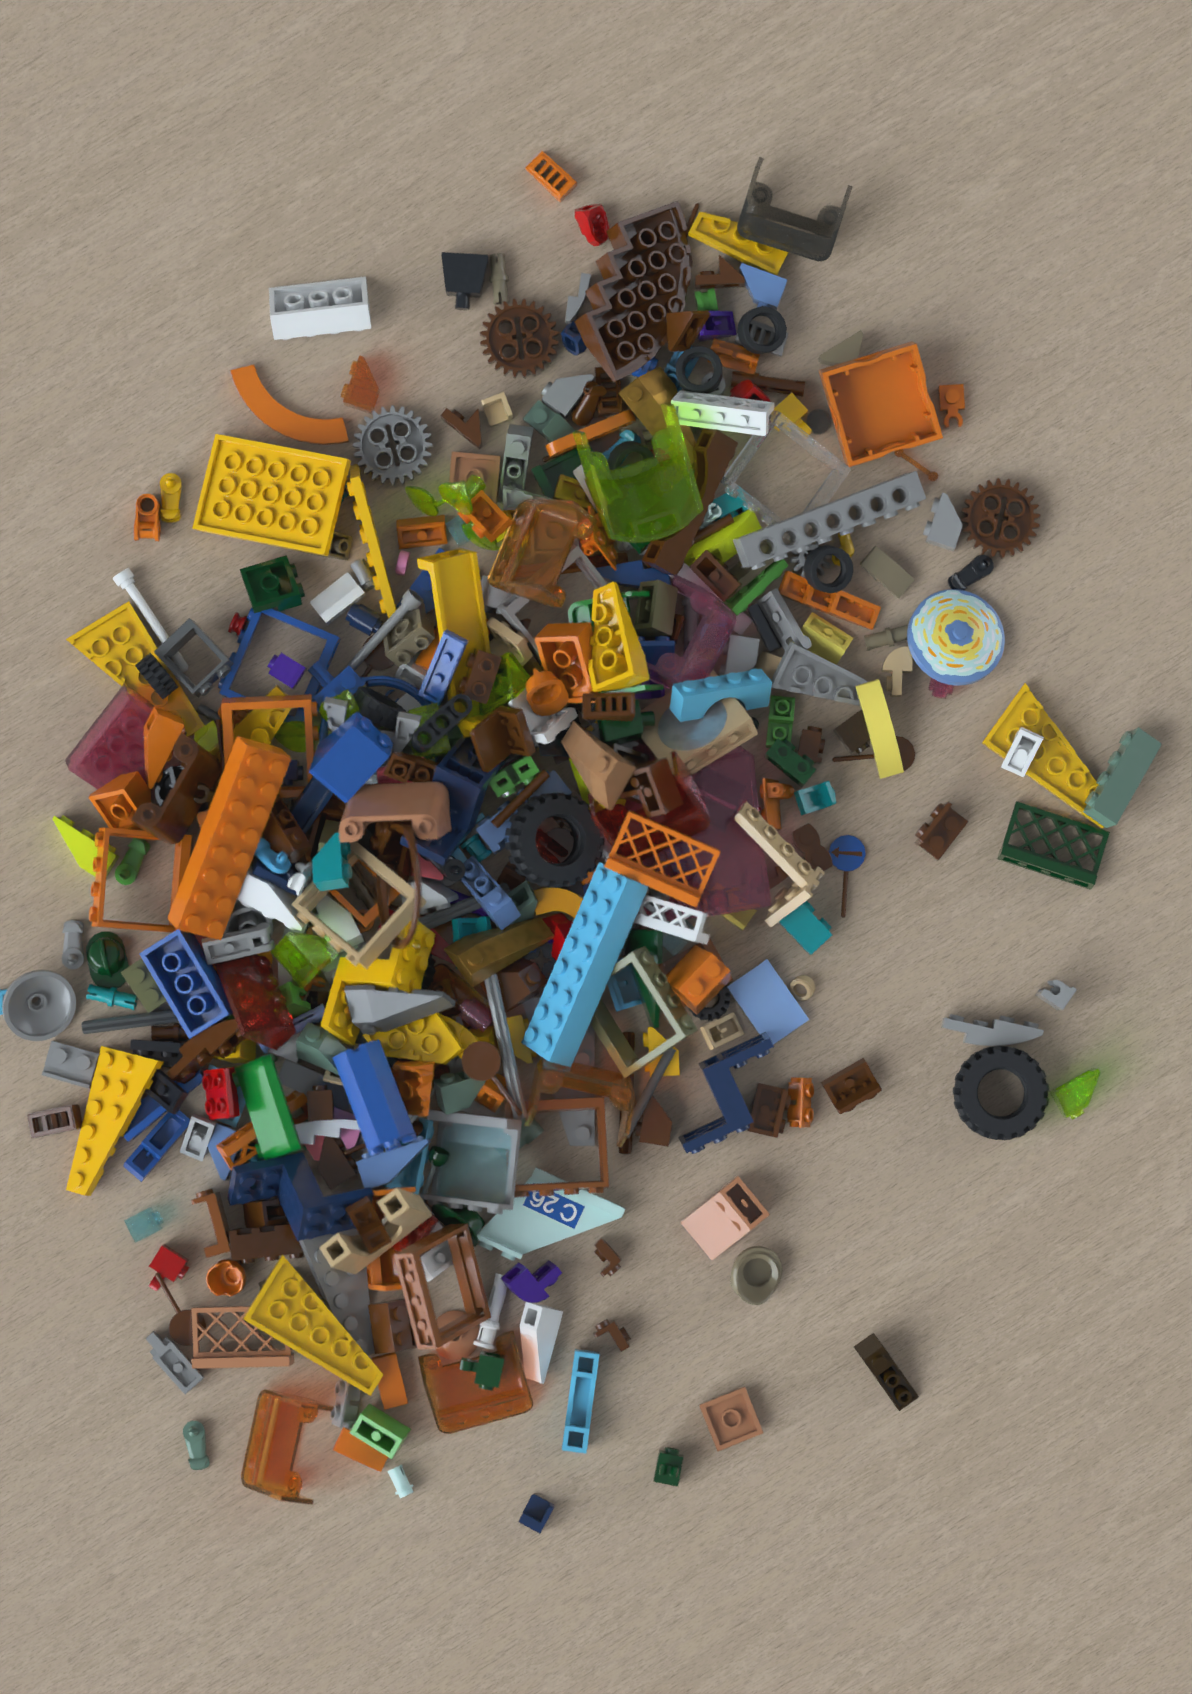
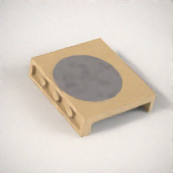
(697, 740)

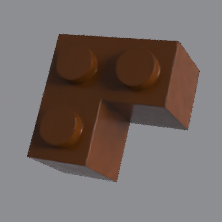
(655, 787)

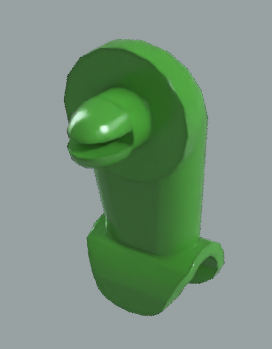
(129, 867)

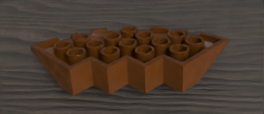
(639, 285)

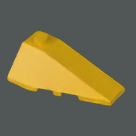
(616, 650)

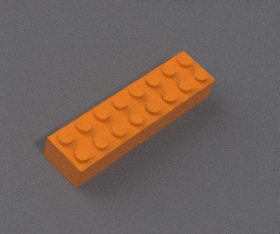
(229, 838)

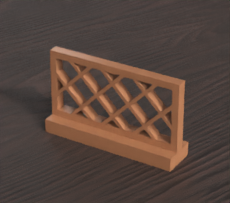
(234, 1358)

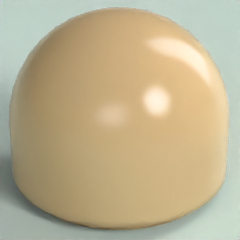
(805, 981)

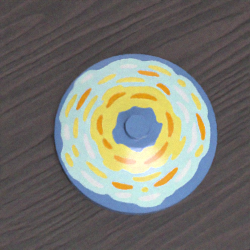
(955, 637)

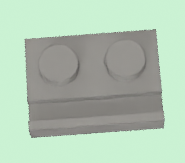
(70, 1064)

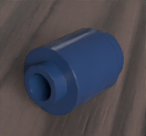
(364, 619)

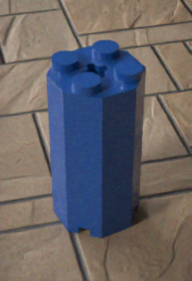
(374, 1097)

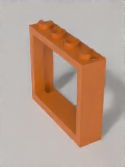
(271, 702)
(181, 860)

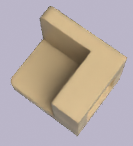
(497, 409)

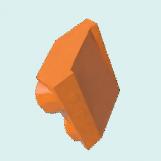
(414, 1084)

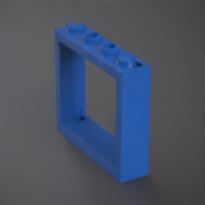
(245, 638)

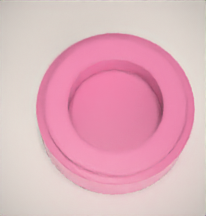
(402, 562)

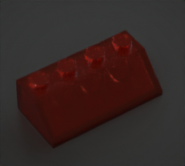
(256, 1000)

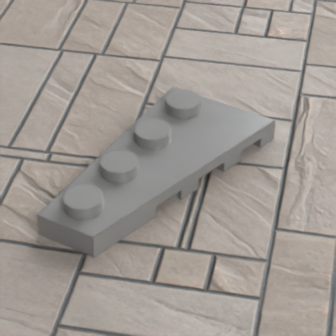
(815, 676)

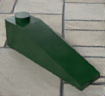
(652, 939)

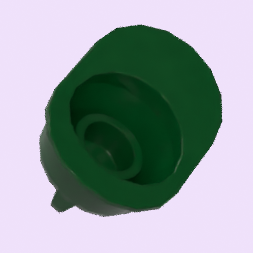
(106, 960)
(460, 1216)

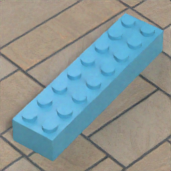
(584, 966)

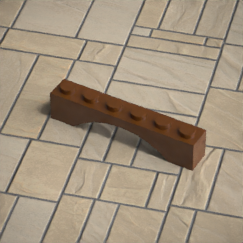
(711, 459)

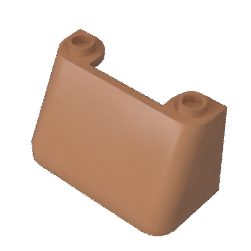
(416, 801)

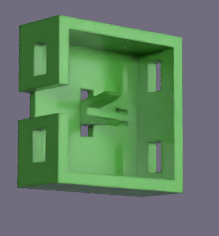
(514, 776)

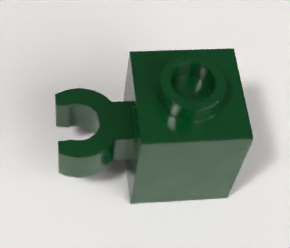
(487, 1369)
(668, 1467)

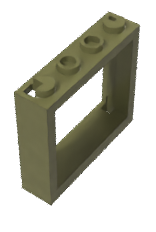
(668, 1002)

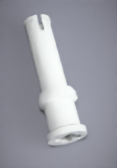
(489, 1327)

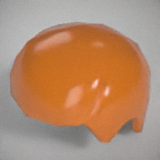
(226, 1278)

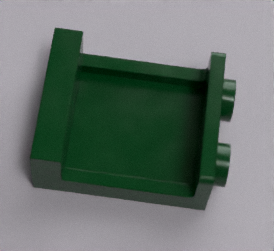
(548, 474)

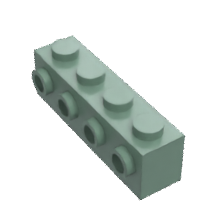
(1122, 777)

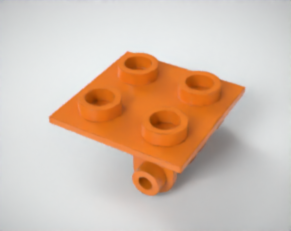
(599, 541)
(772, 792)

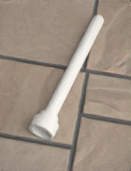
(126, 581)

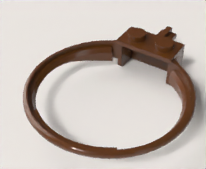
(386, 847)

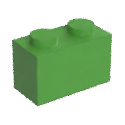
(380, 1431)

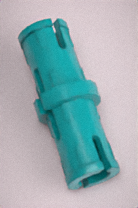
(112, 997)

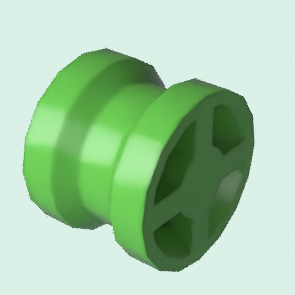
(706, 300)

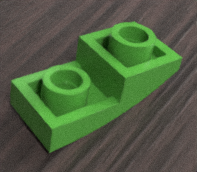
(780, 719)

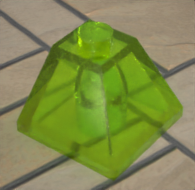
(304, 956)
(1076, 1093)

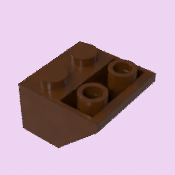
(391, 1327)

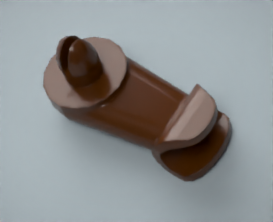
(585, 411)

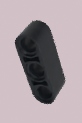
(447, 713)

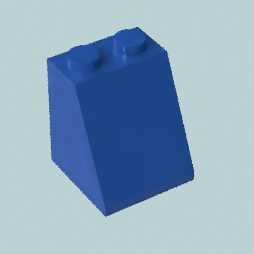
(350, 756)

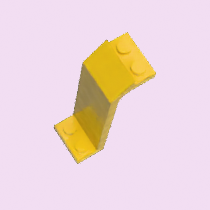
(461, 611)

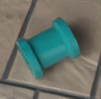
(476, 848)

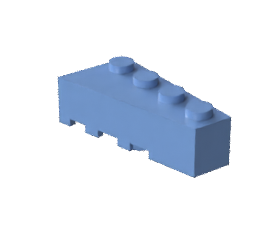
(495, 837)

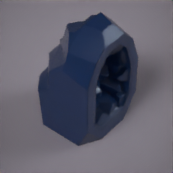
(572, 339)

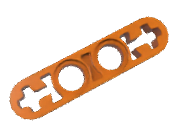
(592, 432)

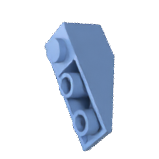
(489, 894)
(388, 1165)

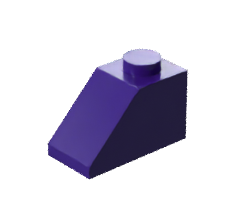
(286, 670)

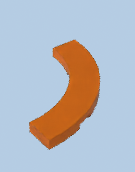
(281, 419)

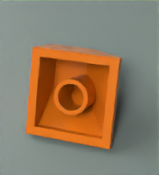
(120, 799)

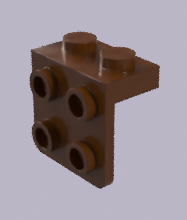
(500, 735)

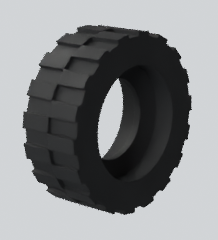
(377, 707)

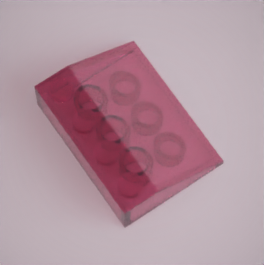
(113, 741)

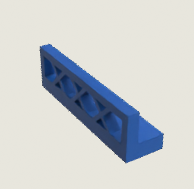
(151, 1110)

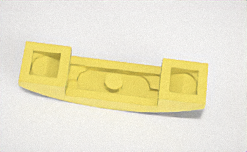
(880, 728)

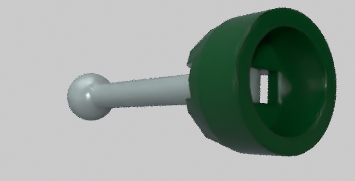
(437, 1157)

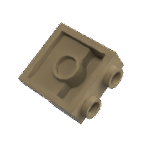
(409, 636)

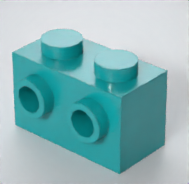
(806, 928)

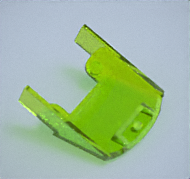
(647, 496)

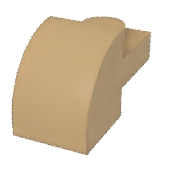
(896, 663)

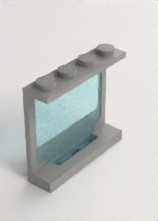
(480, 1161)

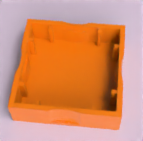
(880, 403)

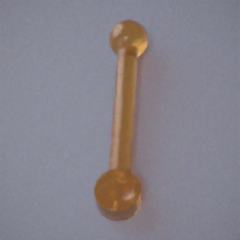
(932, 476)

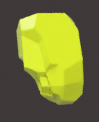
(207, 736)

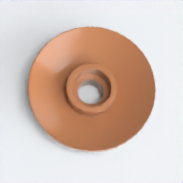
(464, 1345)

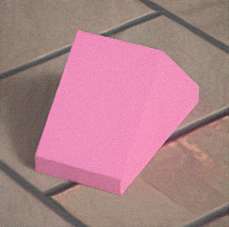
(348, 1136)

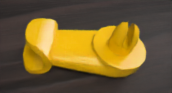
(170, 497)

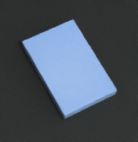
(768, 1002)

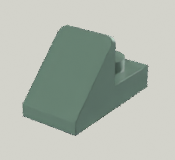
(547, 423)

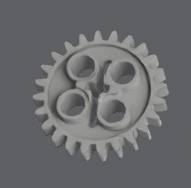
(371, 451)

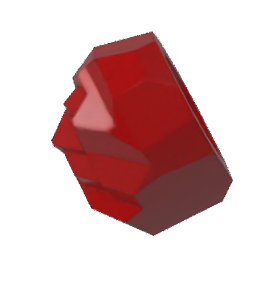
(593, 223)

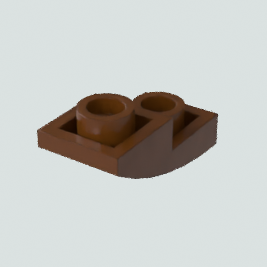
(410, 767)

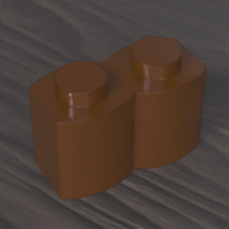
(808, 843)

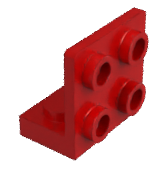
(220, 1093)

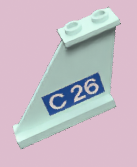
(545, 1219)

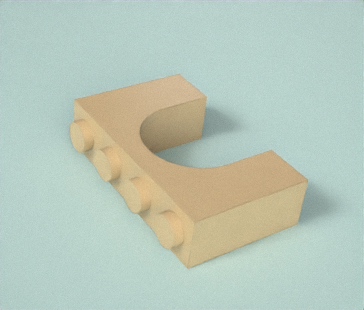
(403, 1214)

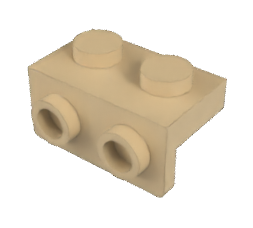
(507, 640)

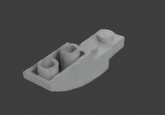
(1001, 1033)

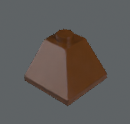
(519, 983)

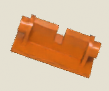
(735, 356)
(802, 1091)

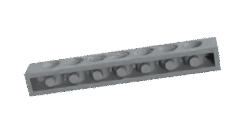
(749, 545)

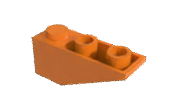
(159, 739)

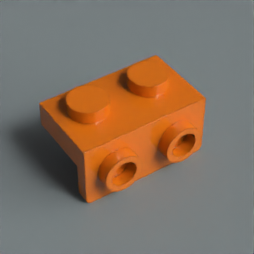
(486, 517)

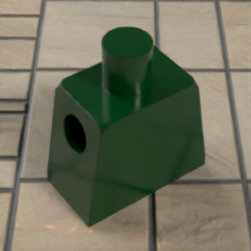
(624, 731)

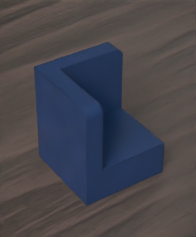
(536, 1513)

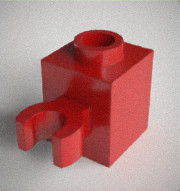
(169, 1265)

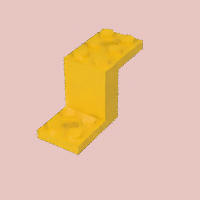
(402, 970)

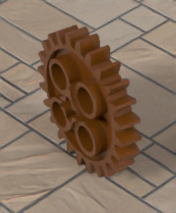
(541, 335)
(978, 513)

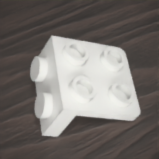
(543, 728)

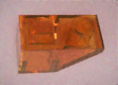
(362, 390)

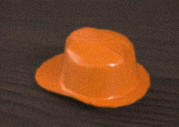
(546, 693)

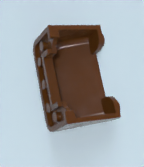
(179, 809)

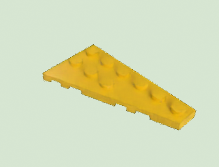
(369, 535)
(1055, 762)
(300, 1320)

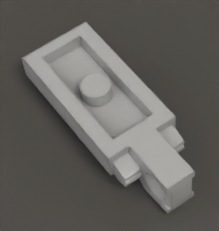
(174, 1362)

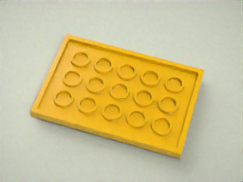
(271, 494)

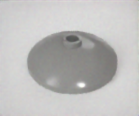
(46, 1016)

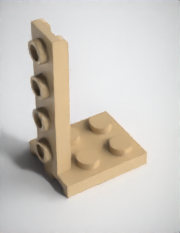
(803, 876)

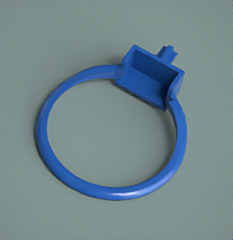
(351, 680)

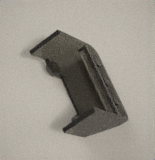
(786, 229)

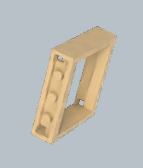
(312, 896)

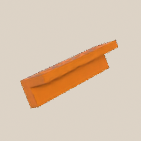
(246, 1134)

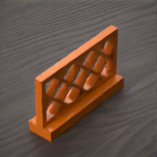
(654, 878)

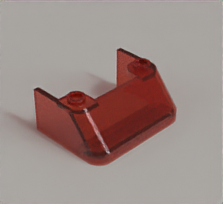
(687, 819)

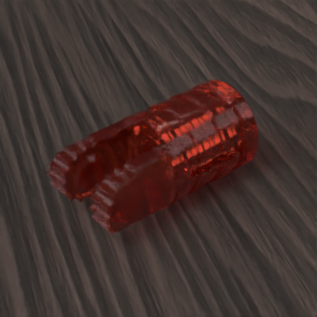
(544, 842)

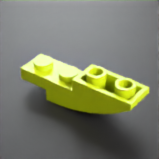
(721, 542)

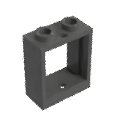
(177, 641)

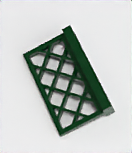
(1053, 866)

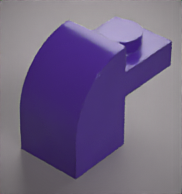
(531, 1286)

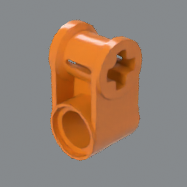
(147, 520)

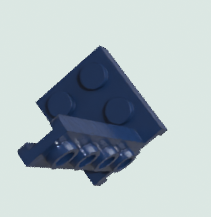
(305, 812)

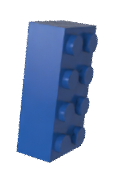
(187, 981)

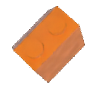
(698, 978)

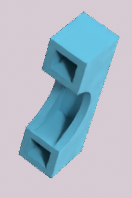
(694, 697)
(580, 1401)

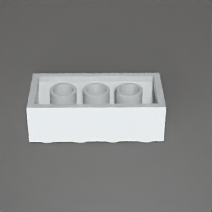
(319, 308)

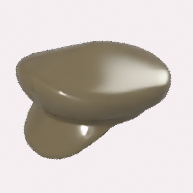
(756, 1274)

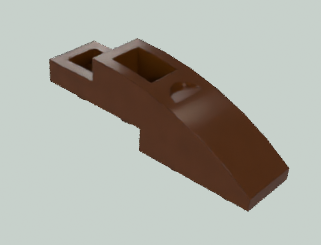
(199, 1051)

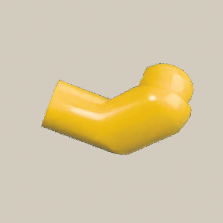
(847, 545)

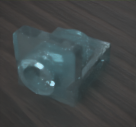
(144, 1224)

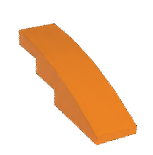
(835, 604)

